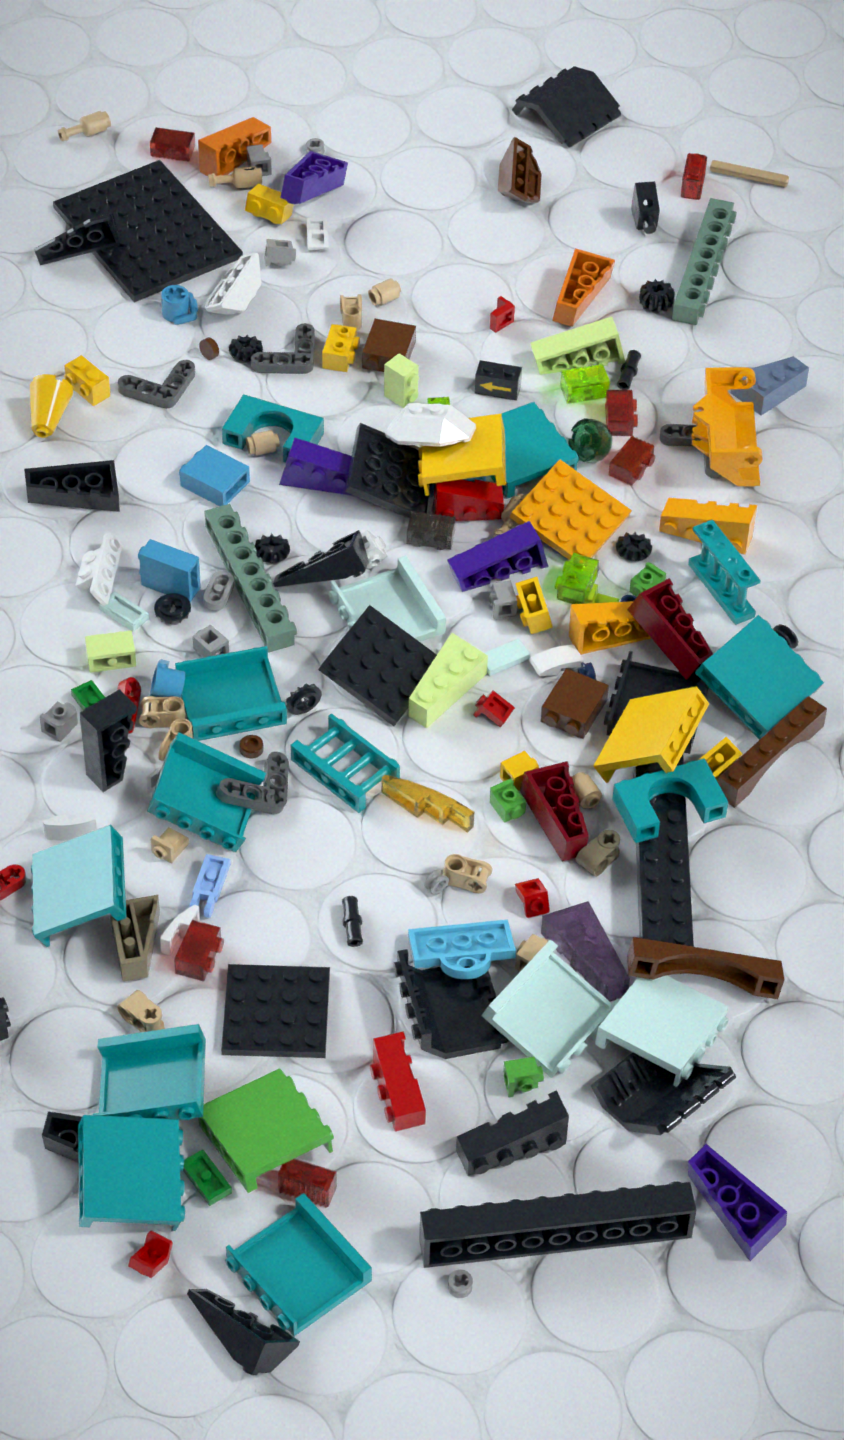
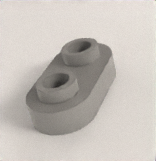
(216, 595)

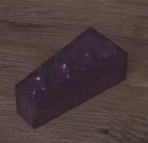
(587, 948)

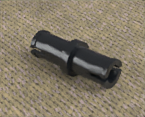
(629, 369)
(352, 921)

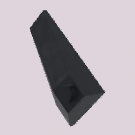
(84, 238)
(341, 561)
(245, 1339)

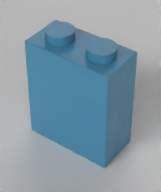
(214, 476)
(169, 569)

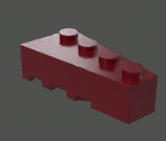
(670, 627)
(556, 808)

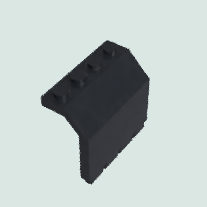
(571, 104)
(447, 1010)
(647, 1101)

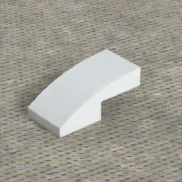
(317, 233)
(554, 659)
(63, 829)
(178, 929)

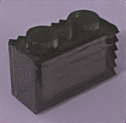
(431, 530)

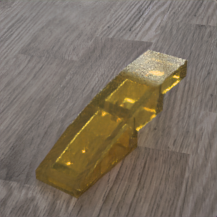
(422, 799)

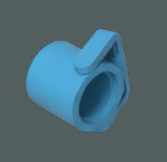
(176, 305)
(167, 681)

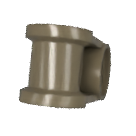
(600, 852)

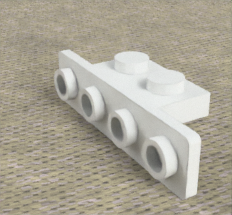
(99, 569)

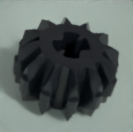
(656, 296)

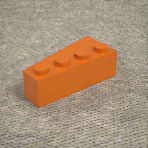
(227, 148)
(582, 283)

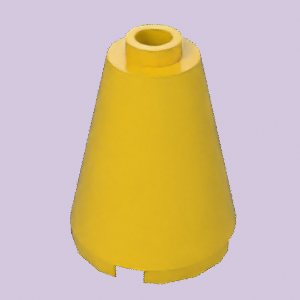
(48, 403)

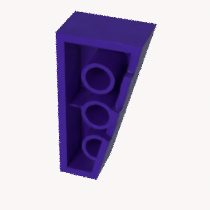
(313, 177)
(316, 468)
(498, 558)
(739, 1204)

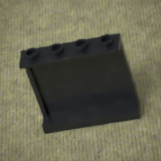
(646, 680)

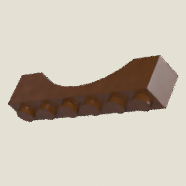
(796, 727)
(753, 974)

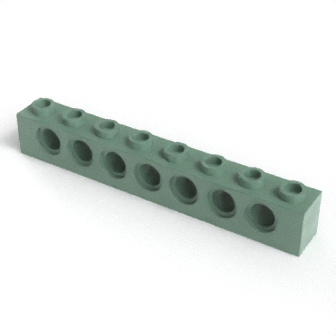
(703, 261)
(250, 578)

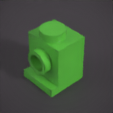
(646, 579)
(507, 800)
(522, 1075)

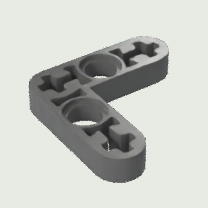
(298, 356)
(162, 395)
(676, 440)
(263, 793)

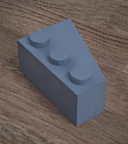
(774, 384)

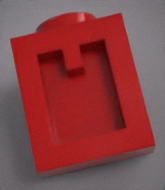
(502, 315)
(494, 707)
(534, 897)

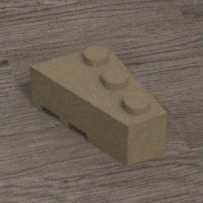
(136, 936)

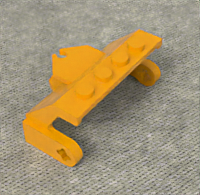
(728, 426)

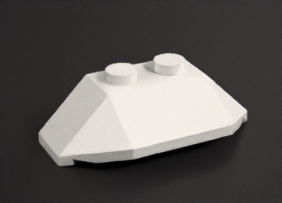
(236, 287)
(430, 425)

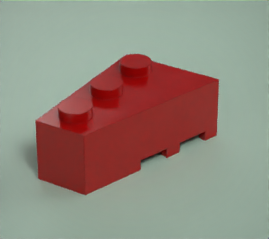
(469, 500)
(396, 1082)

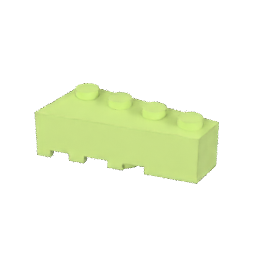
(579, 347)
(447, 680)

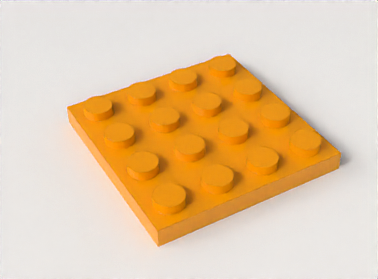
(571, 512)

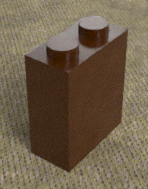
(386, 341)
(574, 703)

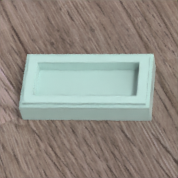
(124, 612)
(506, 656)

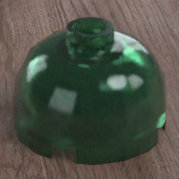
(591, 440)

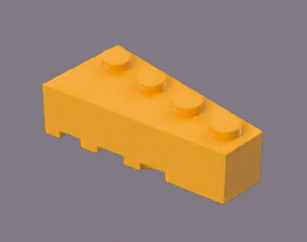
(734, 521)
(603, 626)

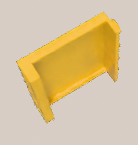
(476, 458)
(652, 731)

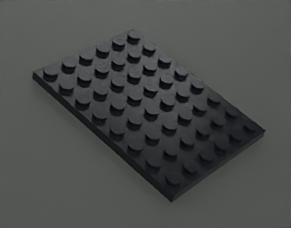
(160, 230)

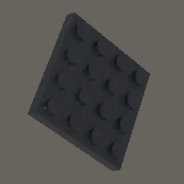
(387, 473)
(378, 664)
(276, 1011)

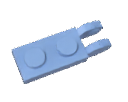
(210, 882)

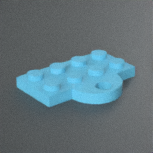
(462, 946)

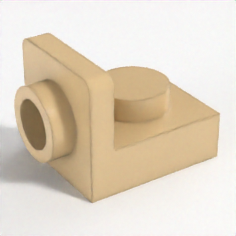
(169, 845)

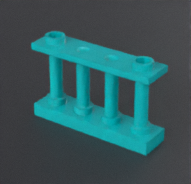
(724, 582)
(339, 782)

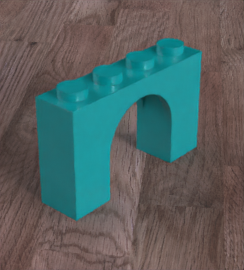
(256, 413)
(691, 780)

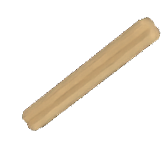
(749, 173)

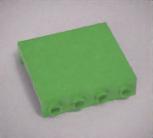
(263, 1126)

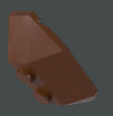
(520, 173)

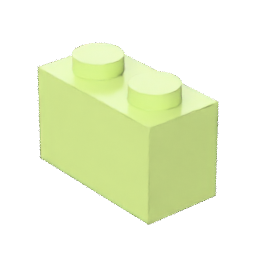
(401, 380)
(110, 651)

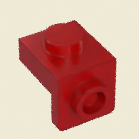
(152, 1255)

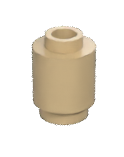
(384, 292)
(262, 443)
(586, 790)

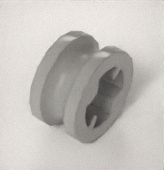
(315, 145)
(436, 882)
(461, 1291)

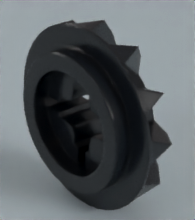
(246, 353)
(280, 551)
(630, 552)
(164, 603)
(311, 696)

